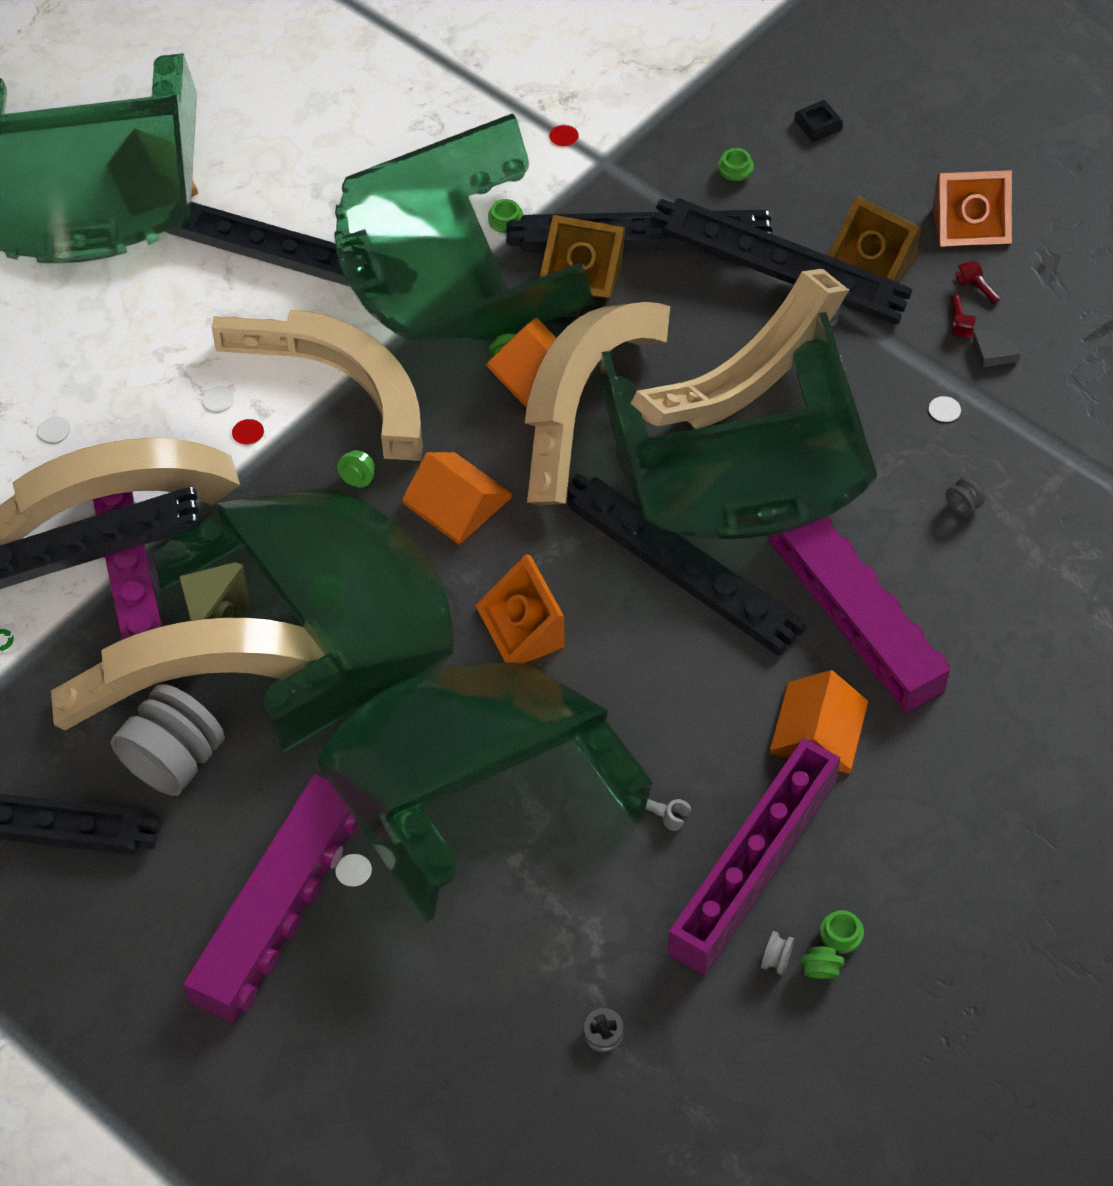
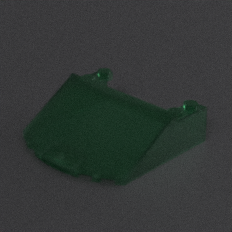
(98, 173)
(421, 252)
(752, 472)
(348, 581)
(449, 735)

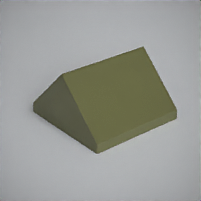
(217, 593)

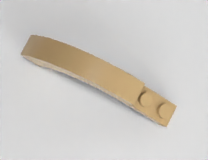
(346, 349)
(753, 367)
(562, 380)
(114, 469)
(181, 651)

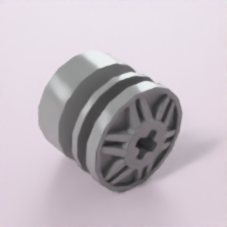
(167, 739)

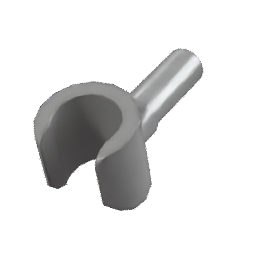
(665, 811)

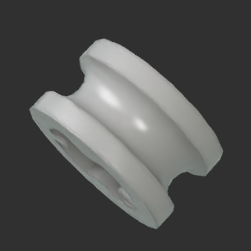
(777, 953)

